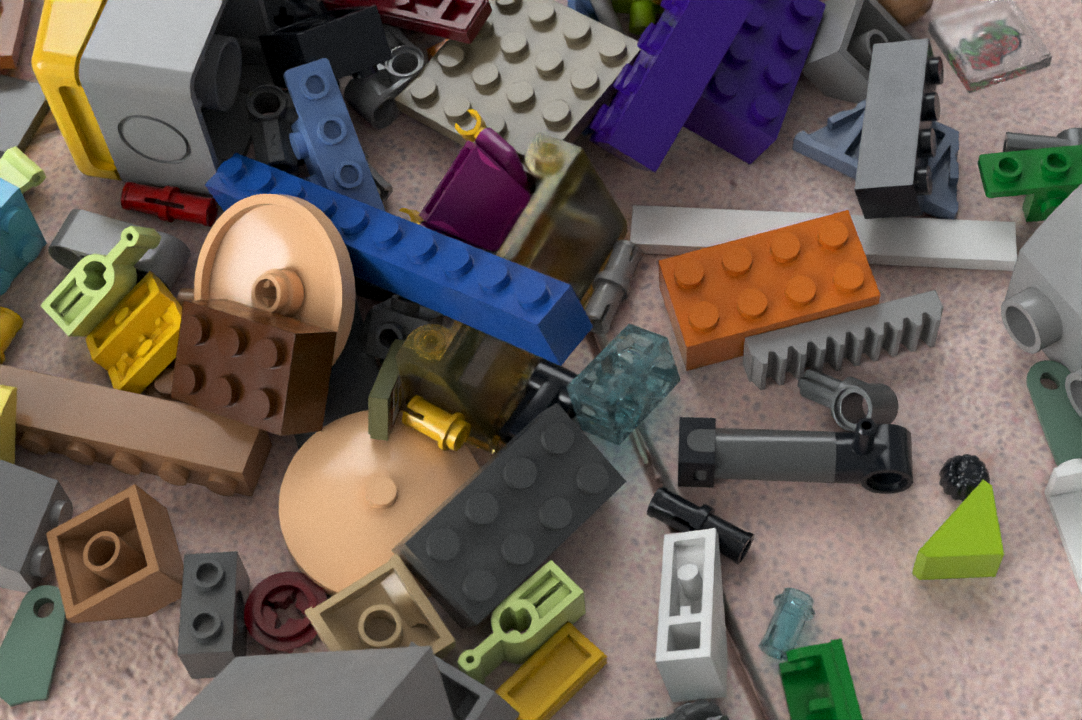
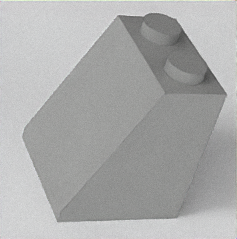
(28, 510)

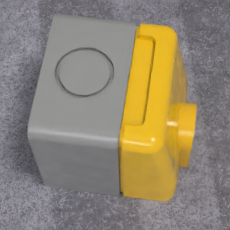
(152, 84)

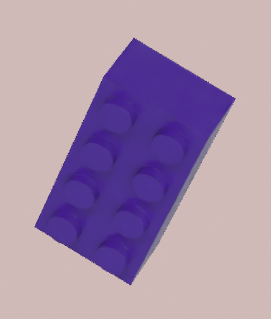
(757, 78)
(666, 79)

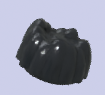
(962, 475)

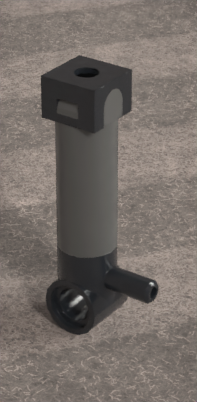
(871, 456)

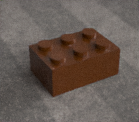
(253, 366)

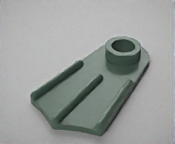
(1055, 412)
(32, 648)

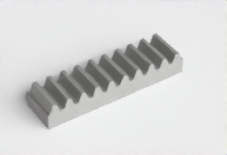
(842, 337)

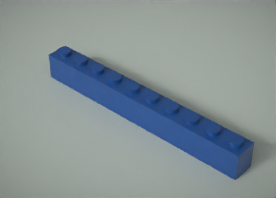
(429, 266)

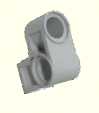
(375, 94)

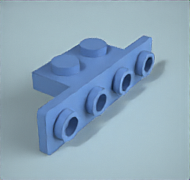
(327, 135)

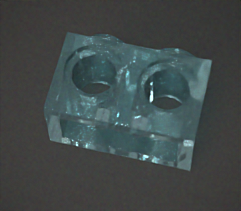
(623, 384)

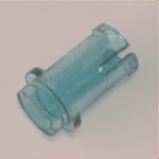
(787, 622)

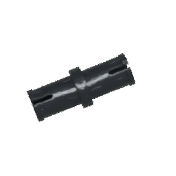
(690, 517)

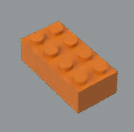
(764, 286)

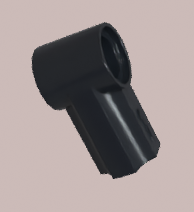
(543, 390)

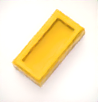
(553, 675)

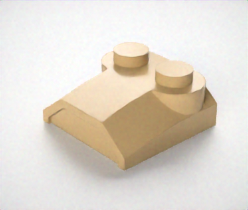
(381, 613)

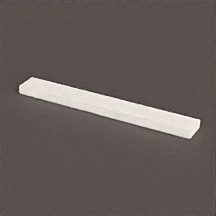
(884, 240)

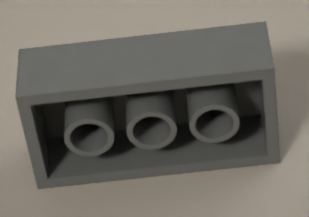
(509, 517)

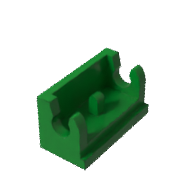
(819, 683)

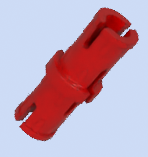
(142, 199)

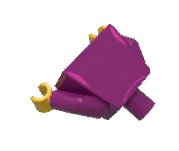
(479, 192)

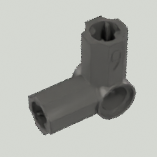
(272, 131)

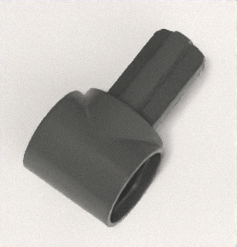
(847, 396)

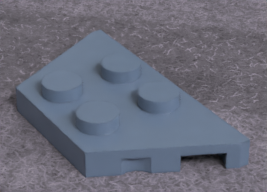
(839, 147)

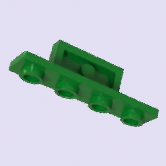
(1041, 175)

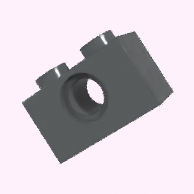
(212, 612)

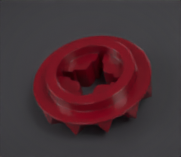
(279, 592)

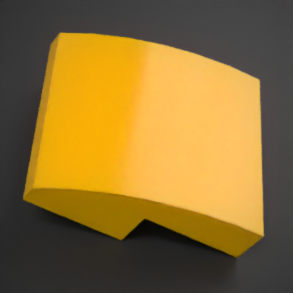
(138, 336)

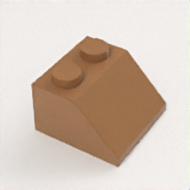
(117, 559)

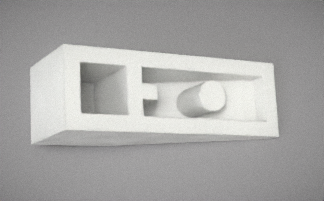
(692, 617)

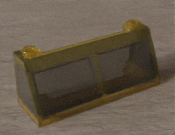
(562, 234)

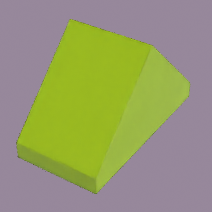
(965, 543)

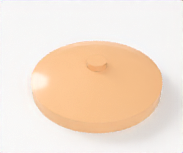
(282, 260)
(360, 496)

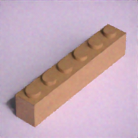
(136, 433)

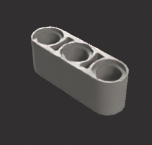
(93, 233)

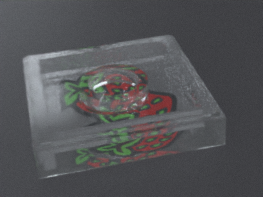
(989, 44)

